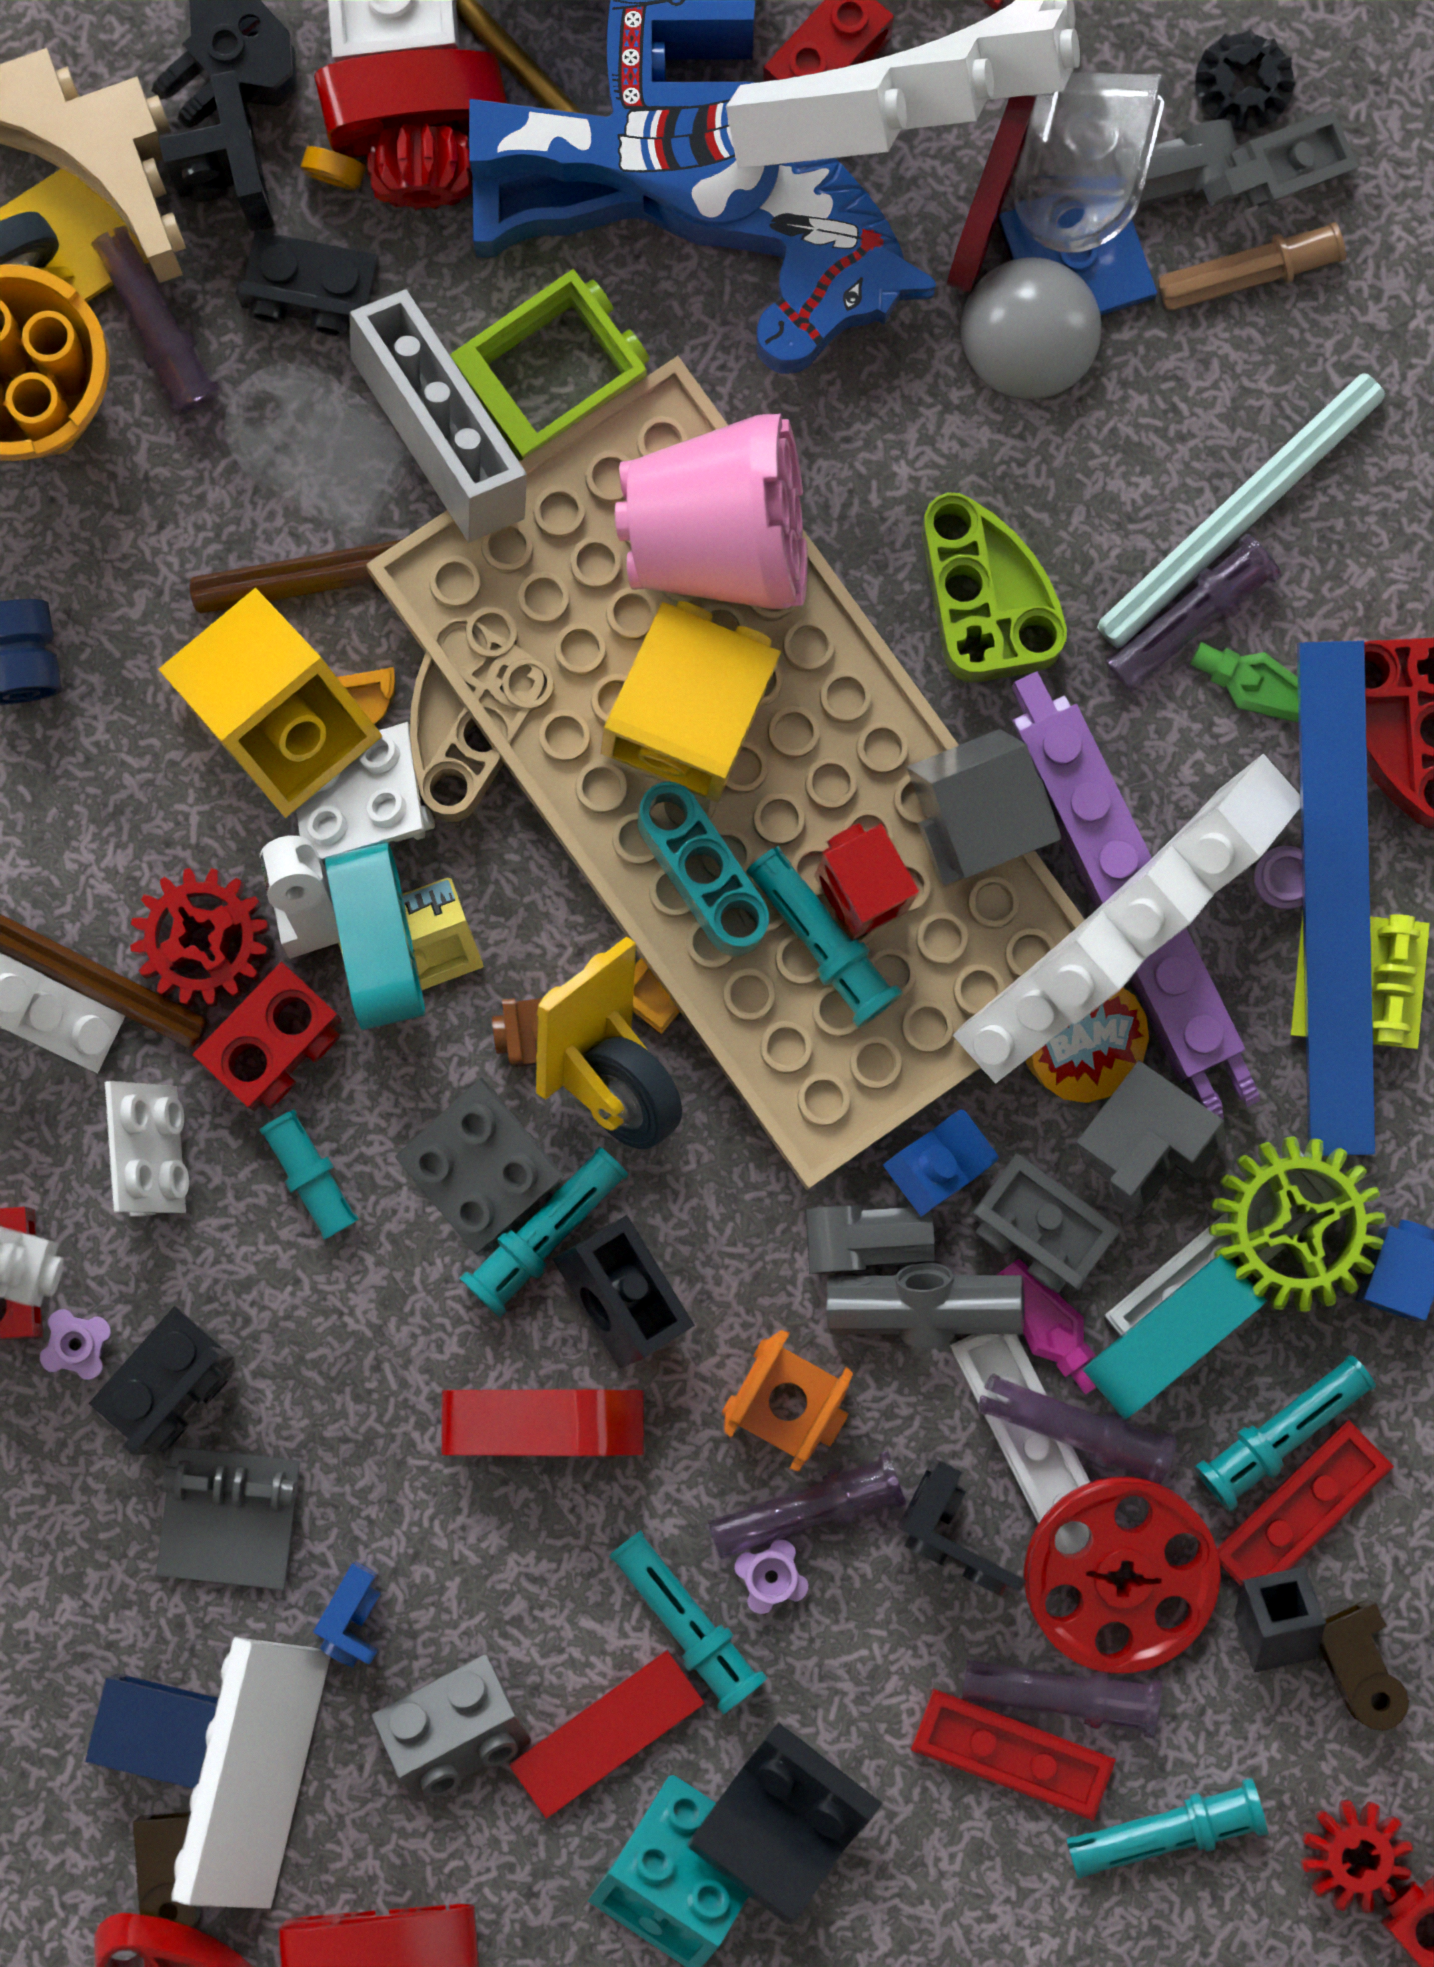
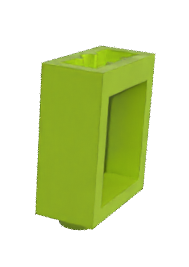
(593, 309)

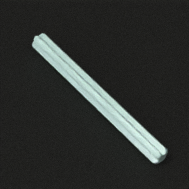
(1241, 510)

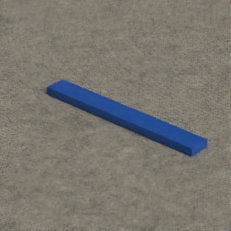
(1336, 895)

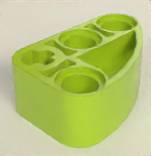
(1010, 597)

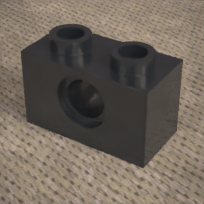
(623, 1292)

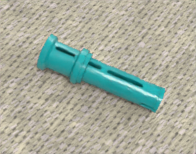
(841, 960)
(523, 1253)
(1262, 1449)
(714, 1654)
(1196, 1824)

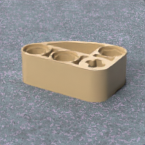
(442, 723)

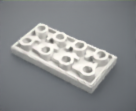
(250, 1775)

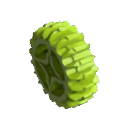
(1283, 1197)

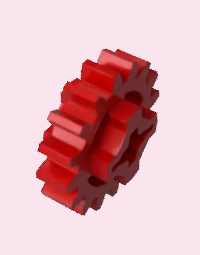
(175, 954)

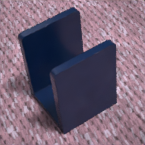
(151, 1730)

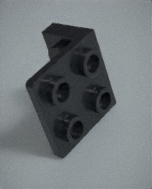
(161, 1382)
(939, 1499)
(783, 1823)

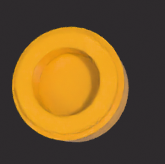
(332, 168)

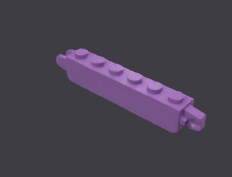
(1106, 855)

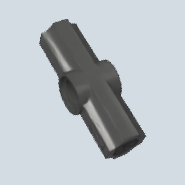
(926, 1304)

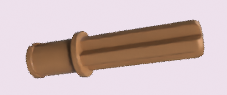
(1252, 267)

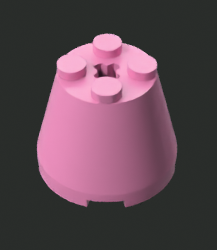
(718, 516)

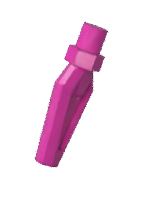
(1054, 1328)

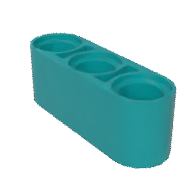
(696, 838)
(375, 936)
(1173, 1336)

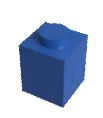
(1402, 1272)

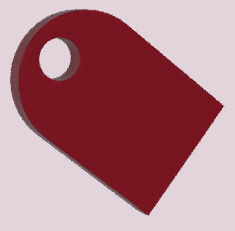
(991, 193)

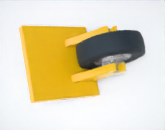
(54, 232)
(598, 1058)

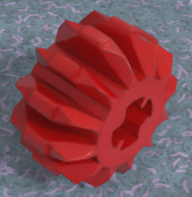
(420, 166)
(1364, 1877)

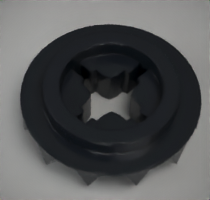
(1251, 107)

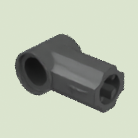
(1186, 162)
(857, 1238)

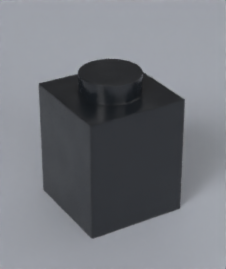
(1279, 1619)

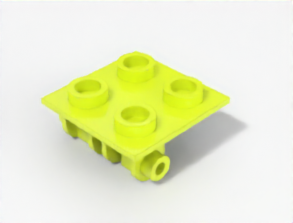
(1396, 976)

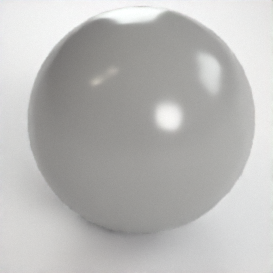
(1030, 328)

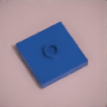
(1112, 271)

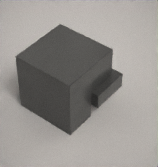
(981, 806)
(1146, 1134)

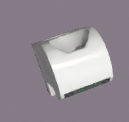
(300, 895)

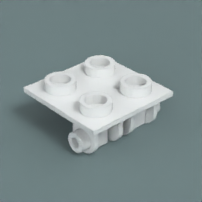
(368, 800)
(146, 1148)

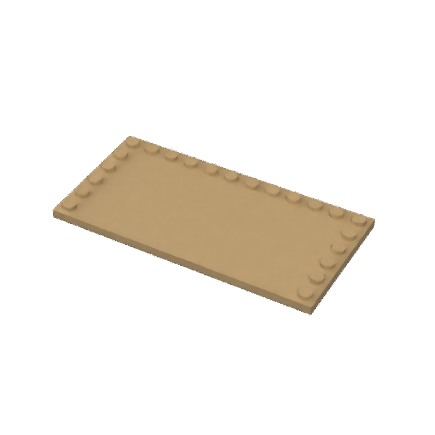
(815, 761)

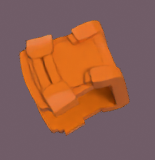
(823, 1395)

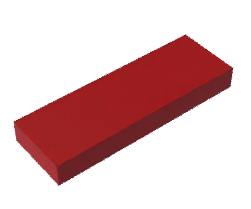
(1304, 1506)
(606, 1733)
(1013, 1754)

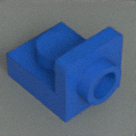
(941, 1162)
(350, 1603)

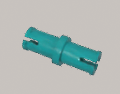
(308, 1174)

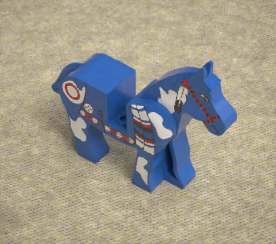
(674, 164)

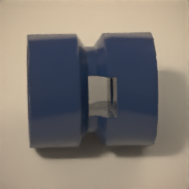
(25, 666)

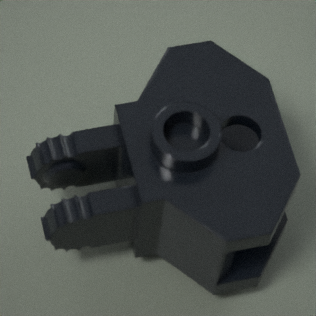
(222, 44)

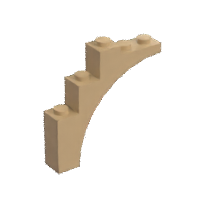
(99, 138)

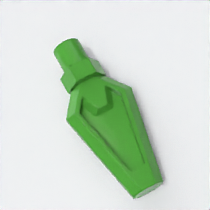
(1253, 681)

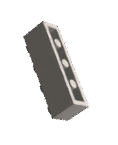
(437, 415)

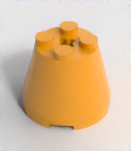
(49, 364)

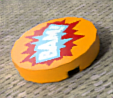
(1096, 1053)

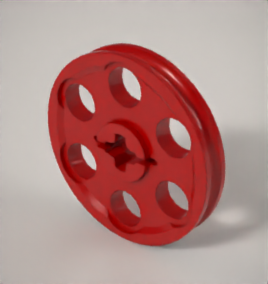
(1139, 1597)

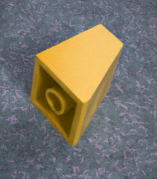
(690, 699)
(271, 702)

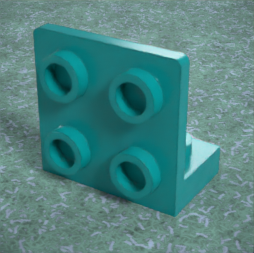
(665, 1887)

